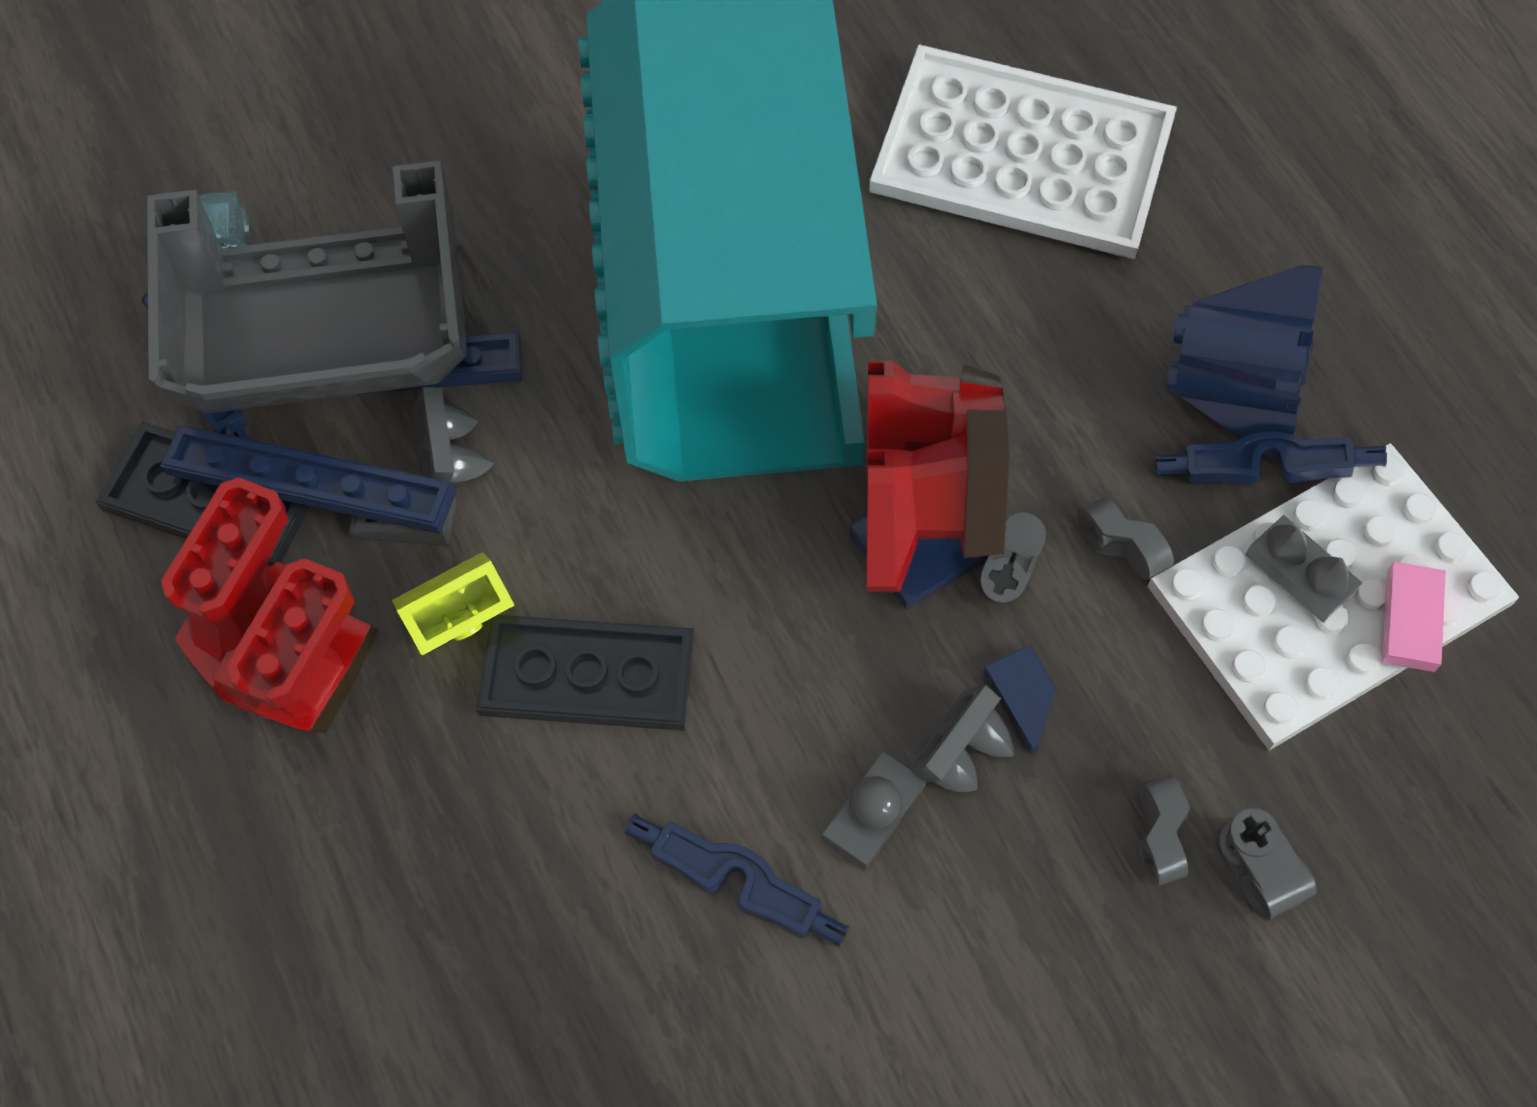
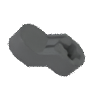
(1133, 540)
(1006, 580)
(1161, 849)

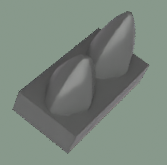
(434, 427)
(1303, 568)
(969, 722)

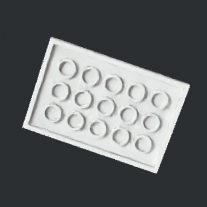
(1024, 151)
(1274, 653)

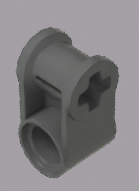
(1267, 870)

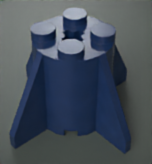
(1249, 351)

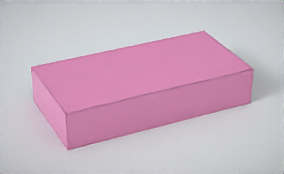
(1414, 616)

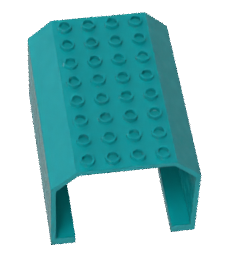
(725, 235)

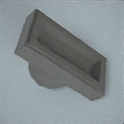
(874, 810)

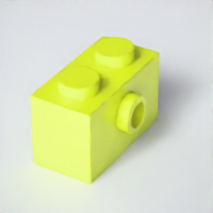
(453, 603)

